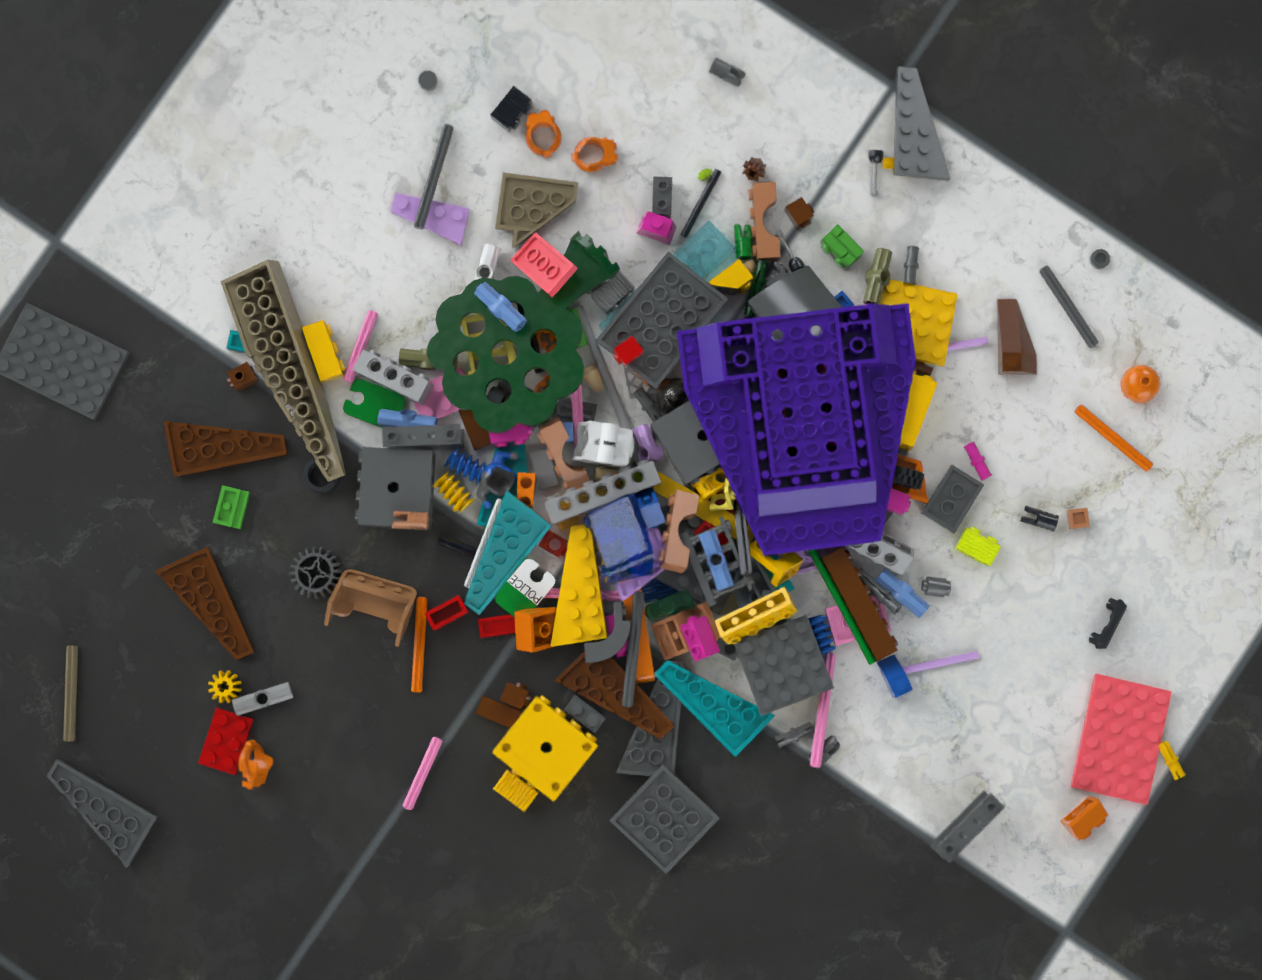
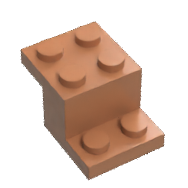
(670, 635)

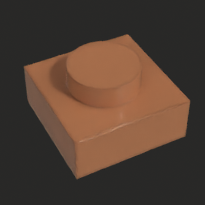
(1078, 518)

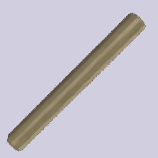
(70, 693)

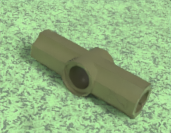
(877, 276)
(418, 358)

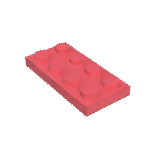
(543, 264)

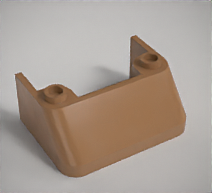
(374, 597)

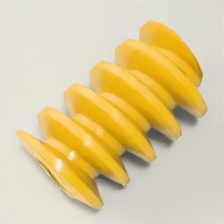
(453, 492)

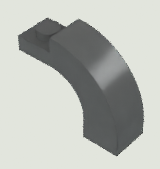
(607, 648)

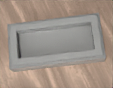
(544, 469)

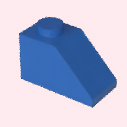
(650, 508)
(894, 676)

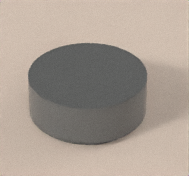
(428, 80)
(1100, 259)

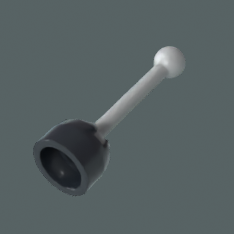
(875, 157)
(795, 262)

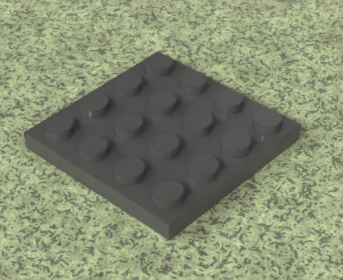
(783, 665)
(664, 818)

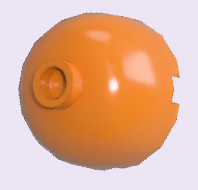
(1140, 383)

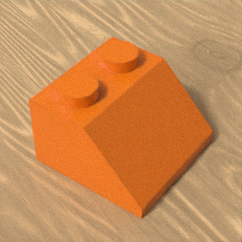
(534, 628)
(1084, 818)

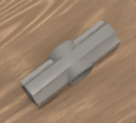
(250, 702)

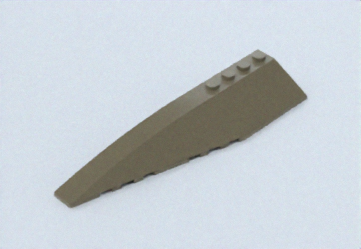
(281, 354)

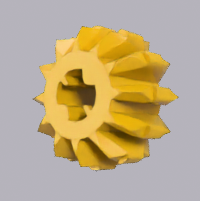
(222, 679)

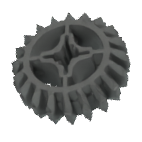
(317, 564)

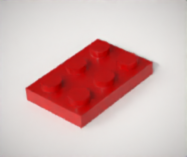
(225, 741)

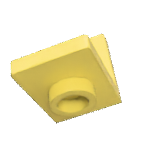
(728, 496)

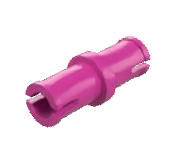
(977, 461)

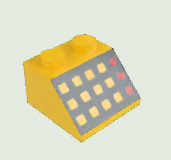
(733, 279)

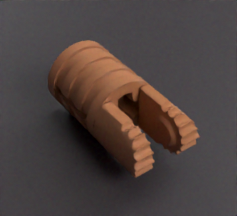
(415, 520)

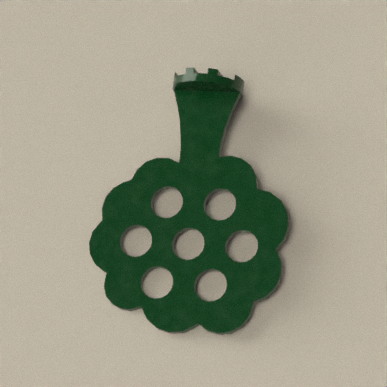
(541, 313)

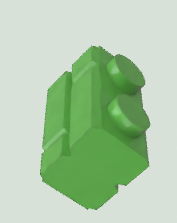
(842, 247)

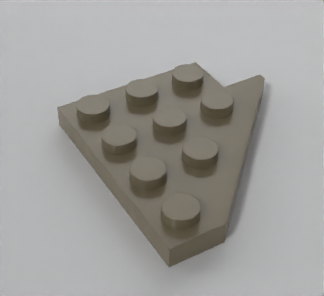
(531, 203)

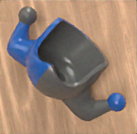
(496, 477)

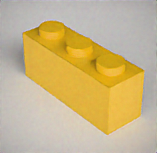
(323, 351)

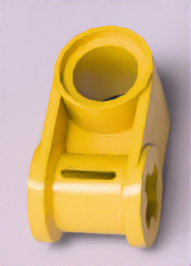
(709, 485)

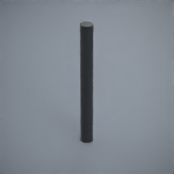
(700, 204)

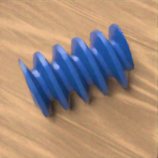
(466, 465)
(821, 634)

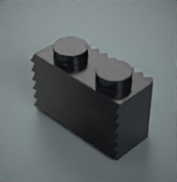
(511, 109)

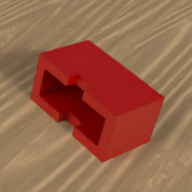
(446, 612)

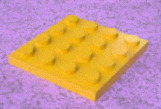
(930, 317)

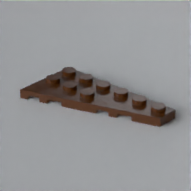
(210, 448)

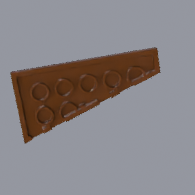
(206, 595)
(604, 685)

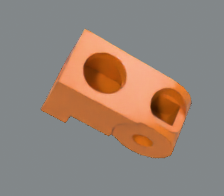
(526, 488)

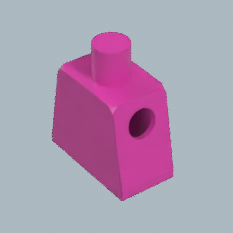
(657, 227)

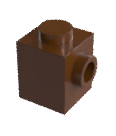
(800, 213)
(242, 376)
(516, 695)

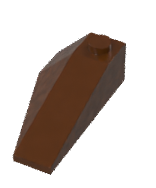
(1015, 346)

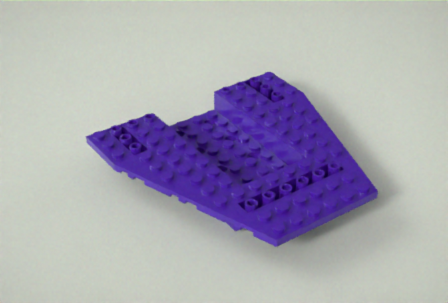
(739, 400)

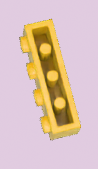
(756, 616)

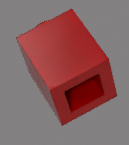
(627, 351)

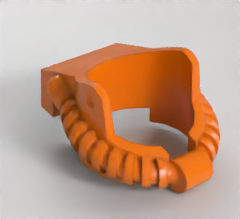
(539, 120)
(608, 148)
(256, 770)

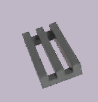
(568, 416)

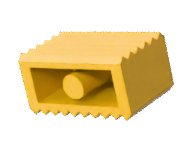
(516, 790)

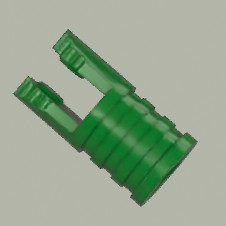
(743, 244)

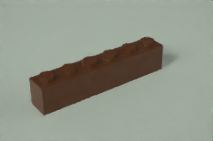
(859, 603)

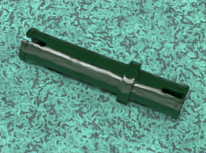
(757, 283)

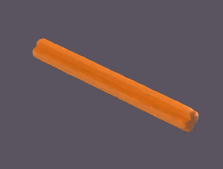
(1113, 438)
(419, 644)

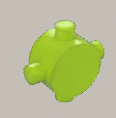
(704, 174)

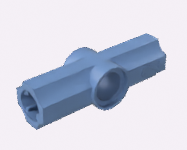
(500, 306)
(402, 418)
(720, 572)
(902, 593)

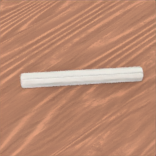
(482, 544)

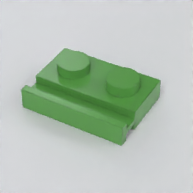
(231, 507)

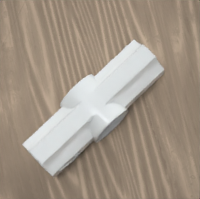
(488, 260)

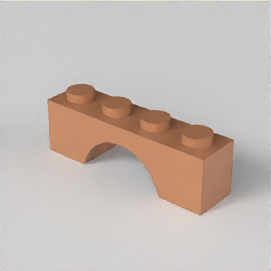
(766, 245)
(555, 436)
(674, 552)

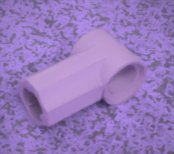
(647, 445)

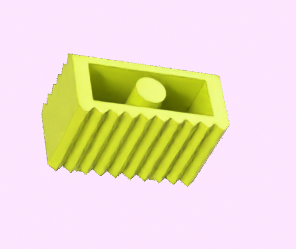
(977, 546)

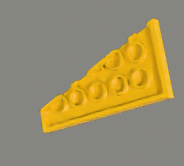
(580, 601)

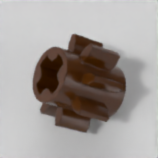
(754, 169)

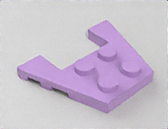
(630, 586)

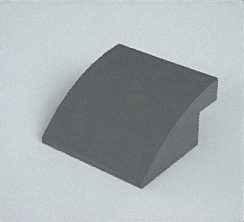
(794, 294)

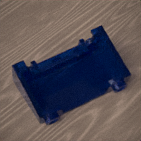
(621, 539)

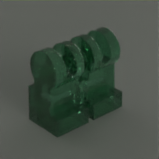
(669, 605)

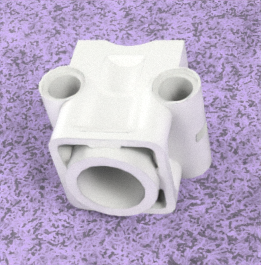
(603, 444)

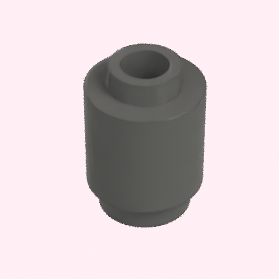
(936, 586)

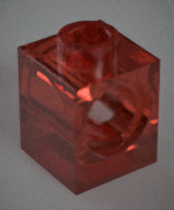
(545, 544)

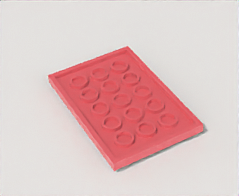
(1121, 739)

